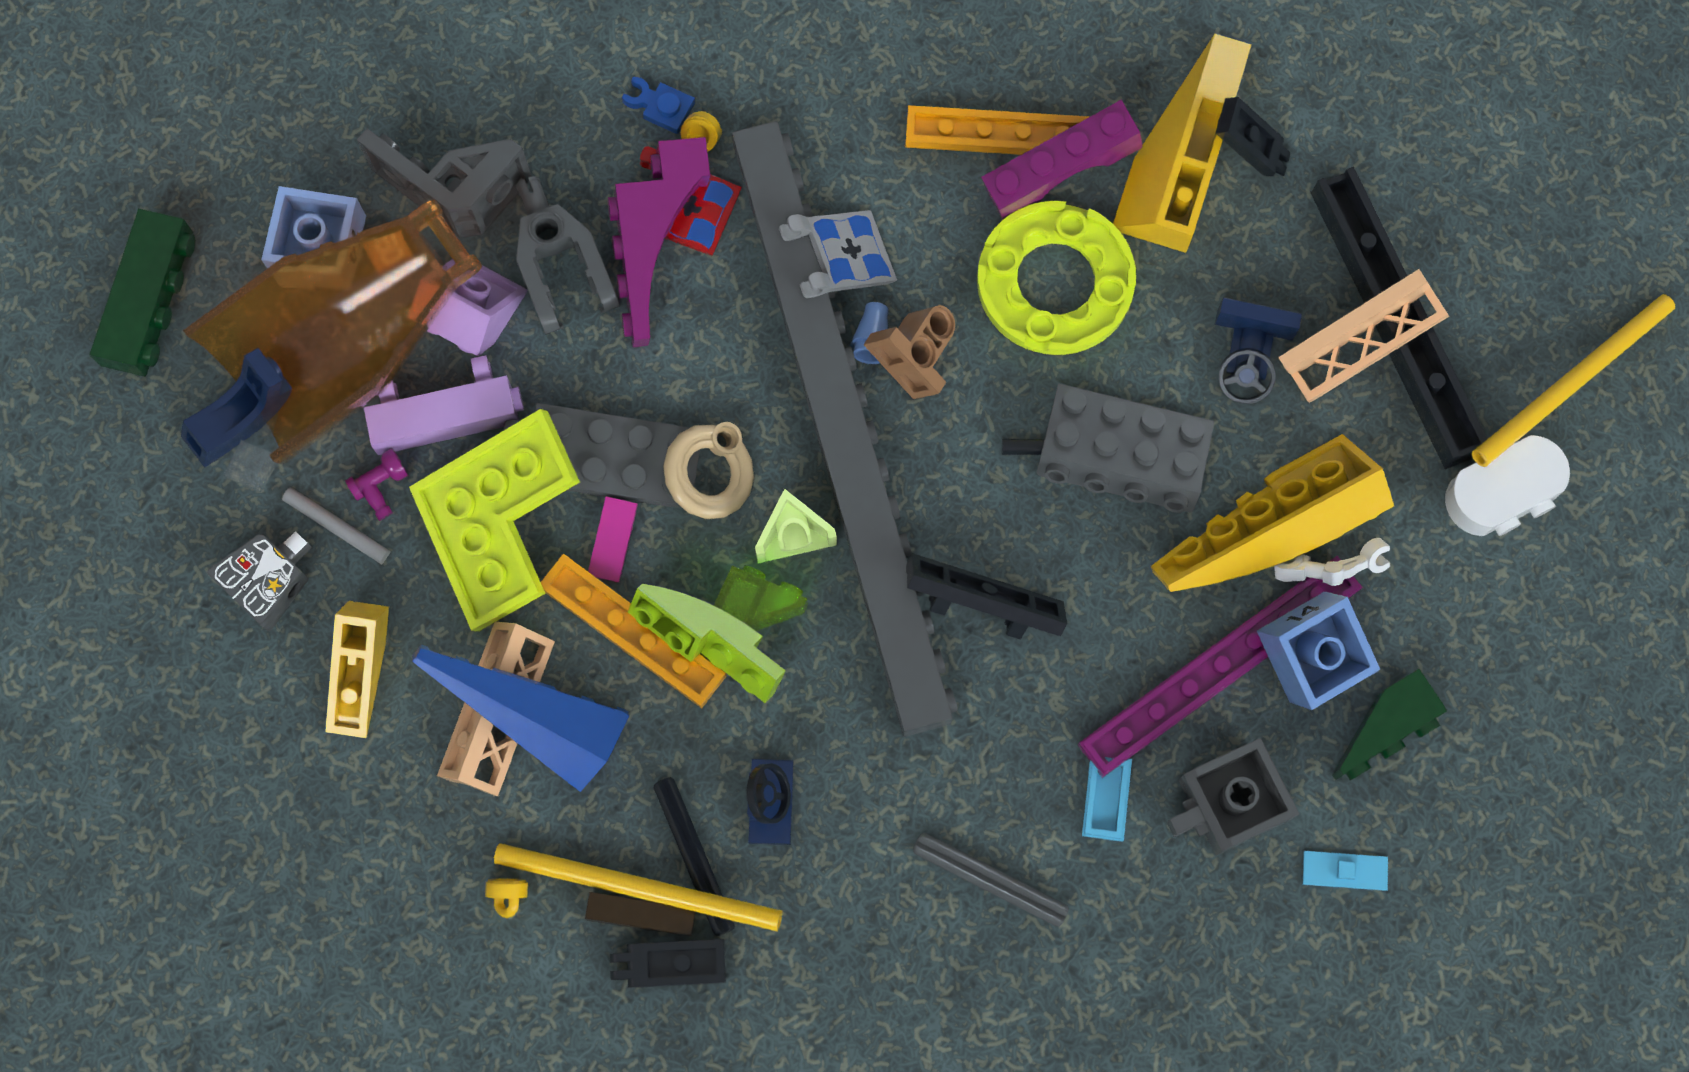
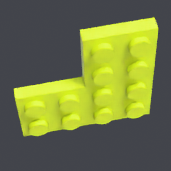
(473, 512)

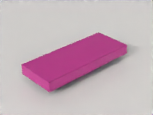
(612, 539)

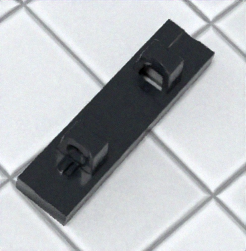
(956, 585)

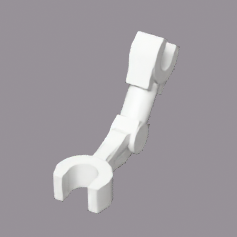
(1335, 572)

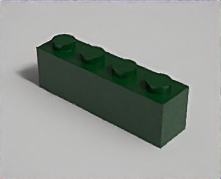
(143, 293)

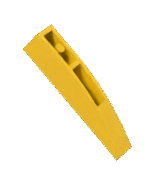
(1181, 151)

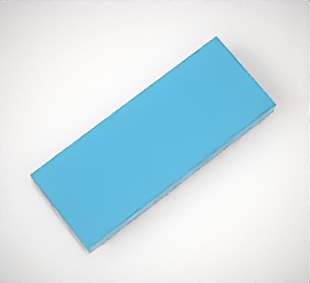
(1345, 870)

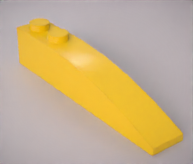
(1297, 512)

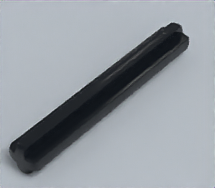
(690, 847)

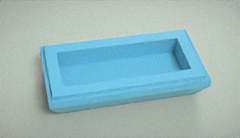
(1107, 802)

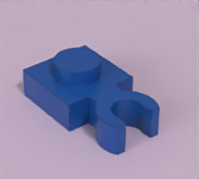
(663, 107)

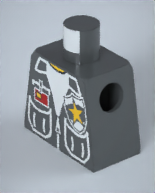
(263, 576)

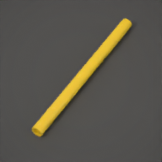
(1573, 381)
(638, 887)

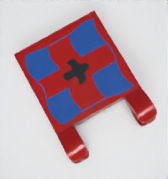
(705, 213)

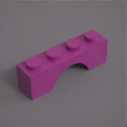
(1091, 143)

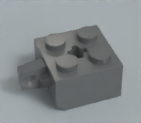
(1229, 822)

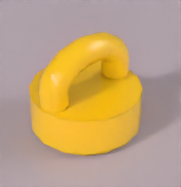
(702, 125)
(506, 889)

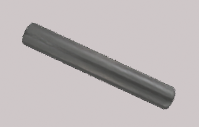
(990, 879)

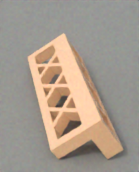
(1356, 323)
(473, 730)

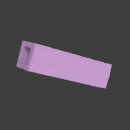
(443, 413)

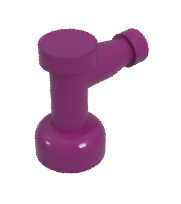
(367, 483)

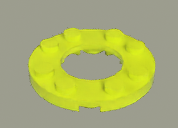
(1066, 225)

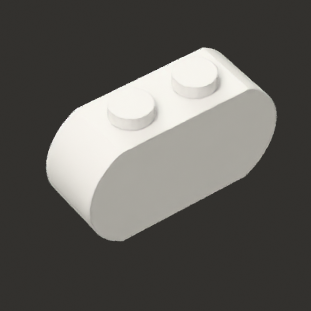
(1511, 486)

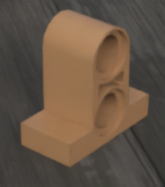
(914, 349)

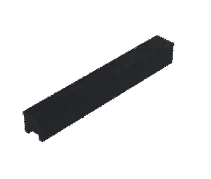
(1422, 360)

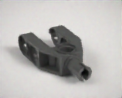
(570, 235)

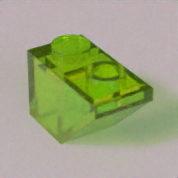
(758, 601)

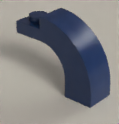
(240, 411)

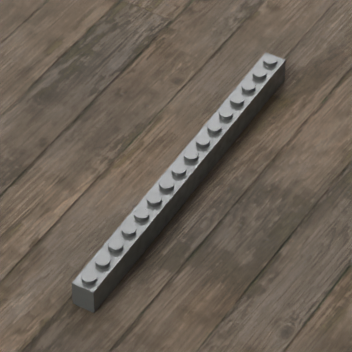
(845, 437)

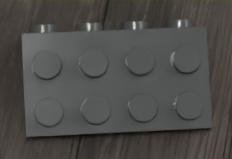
(1125, 449)

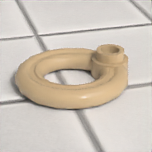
(737, 456)

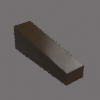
(639, 914)

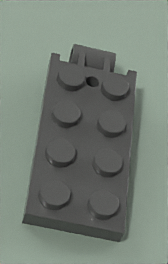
(617, 454)

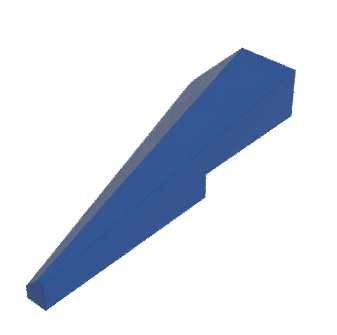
(557, 728)

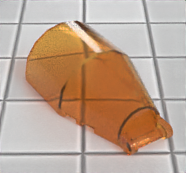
(338, 320)

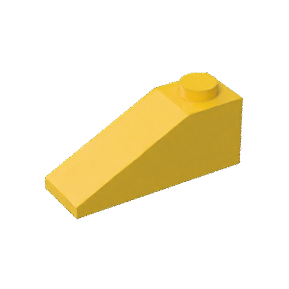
(355, 667)

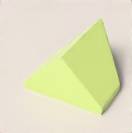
(793, 531)

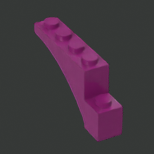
(644, 219)

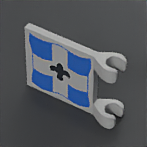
(846, 250)

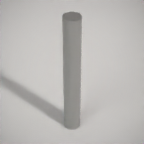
(336, 525)

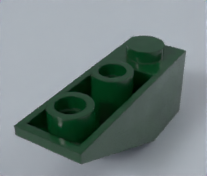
(1394, 714)

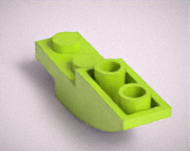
(699, 627)

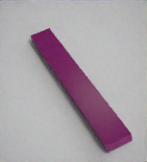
(1197, 681)

